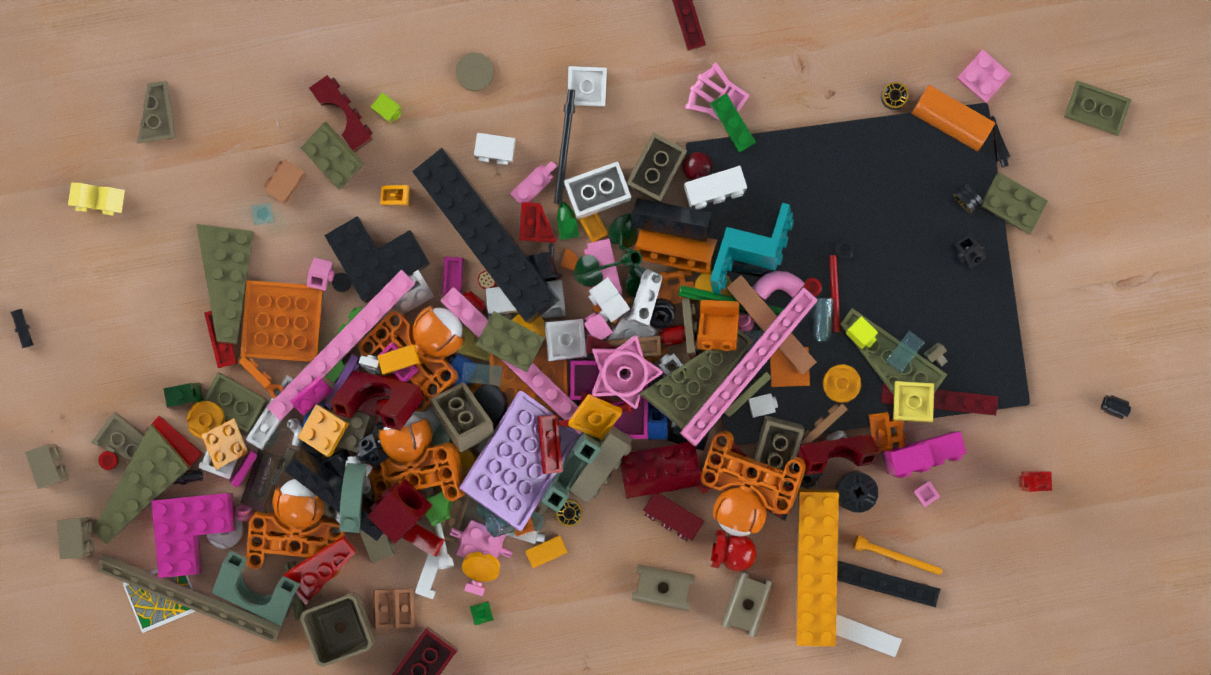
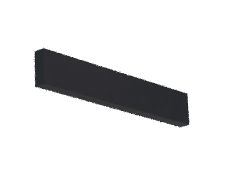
(887, 584)

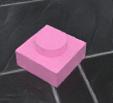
(926, 493)
(475, 587)

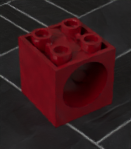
(399, 510)

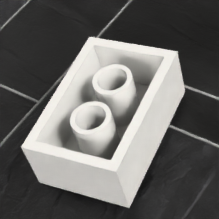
(715, 188)
(597, 190)

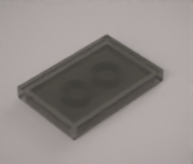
(263, 481)

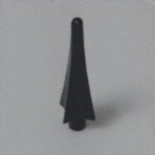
(1000, 148)
(750, 270)

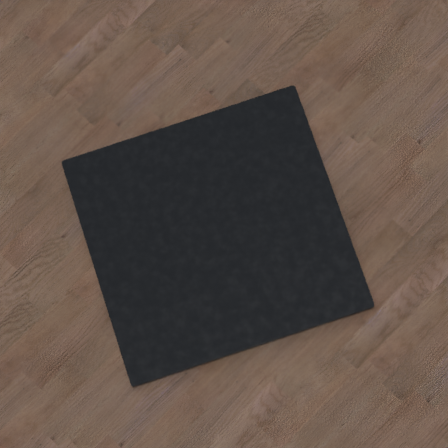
(891, 196)

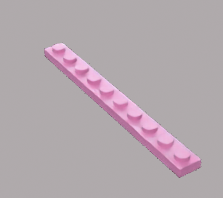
(343, 342)
(748, 366)
(533, 378)

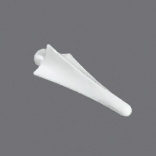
(531, 537)

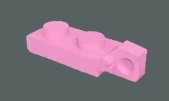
(534, 183)

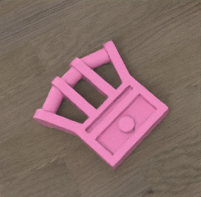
(735, 94)

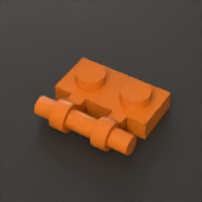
(671, 292)
(881, 431)

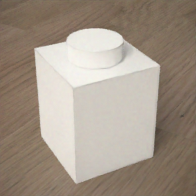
(762, 405)

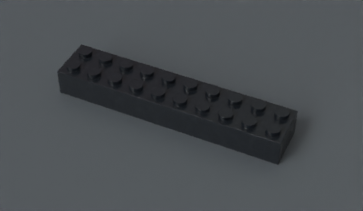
(486, 235)

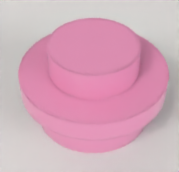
(746, 323)
(243, 513)

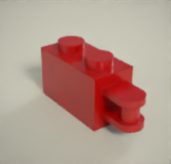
(1035, 481)

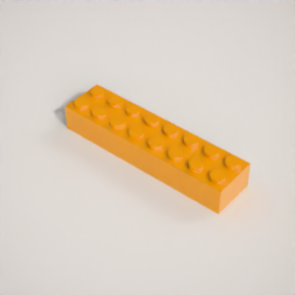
(817, 567)

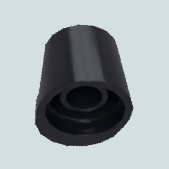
(545, 264)
(337, 462)

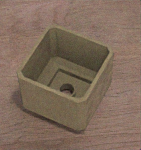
(329, 644)

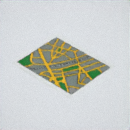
(154, 610)

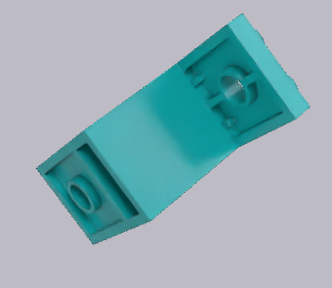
(751, 249)

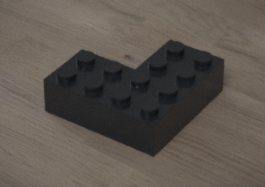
(370, 266)

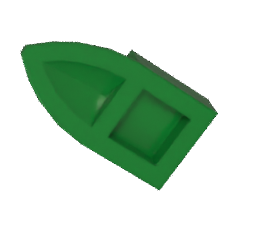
(566, 222)

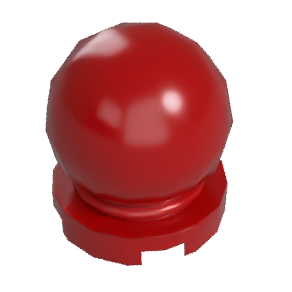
(734, 552)

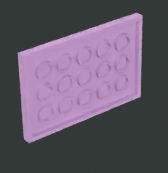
(509, 468)

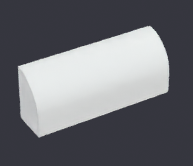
(500, 303)

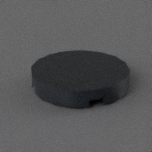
(492, 401)

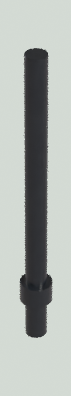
(569, 109)

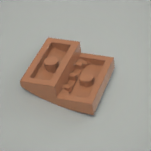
(393, 608)

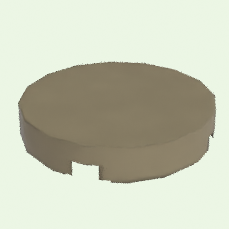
(474, 71)

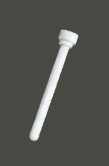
(445, 560)

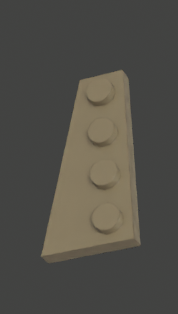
(119, 437)

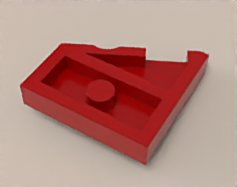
(534, 224)

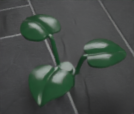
(620, 232)

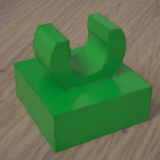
(481, 613)

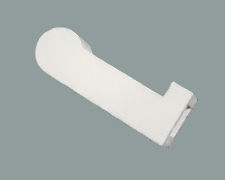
(645, 299)
(427, 577)

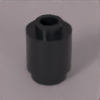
(1115, 406)

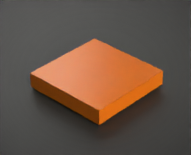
(784, 373)

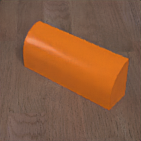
(953, 118)
(676, 251)

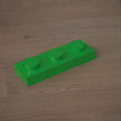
(732, 122)

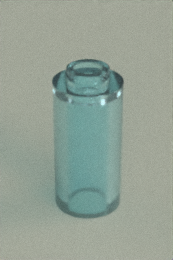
(823, 319)

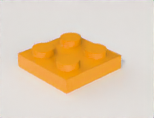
(595, 417)
(323, 430)

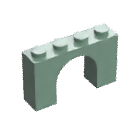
(582, 452)
(233, 589)

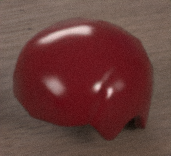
(697, 165)

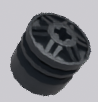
(851, 482)

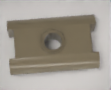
(648, 587)
(744, 589)

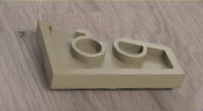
(157, 117)
(691, 328)

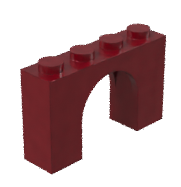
(364, 386)

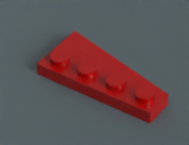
(320, 568)

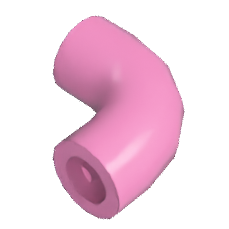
(778, 281)

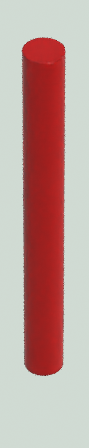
(834, 292)

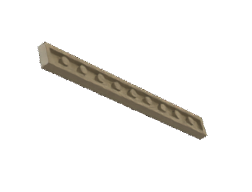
(189, 598)

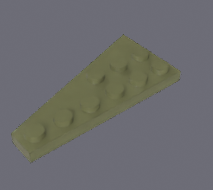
(226, 267)
(917, 370)
(692, 384)
(148, 475)

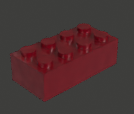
(660, 470)
(427, 656)

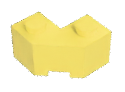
(96, 198)

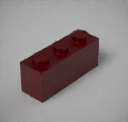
(673, 516)

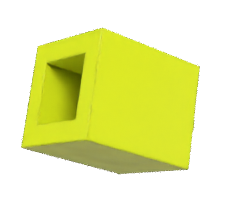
(862, 333)

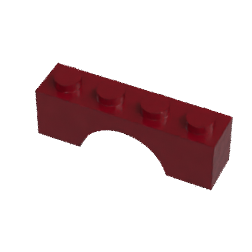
(327, 93)
(857, 449)

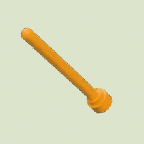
(862, 543)

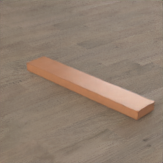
(764, 317)

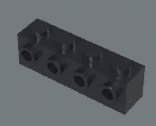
(671, 219)

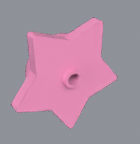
(625, 386)

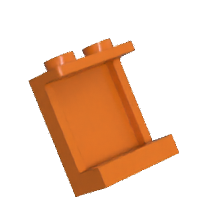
(718, 325)

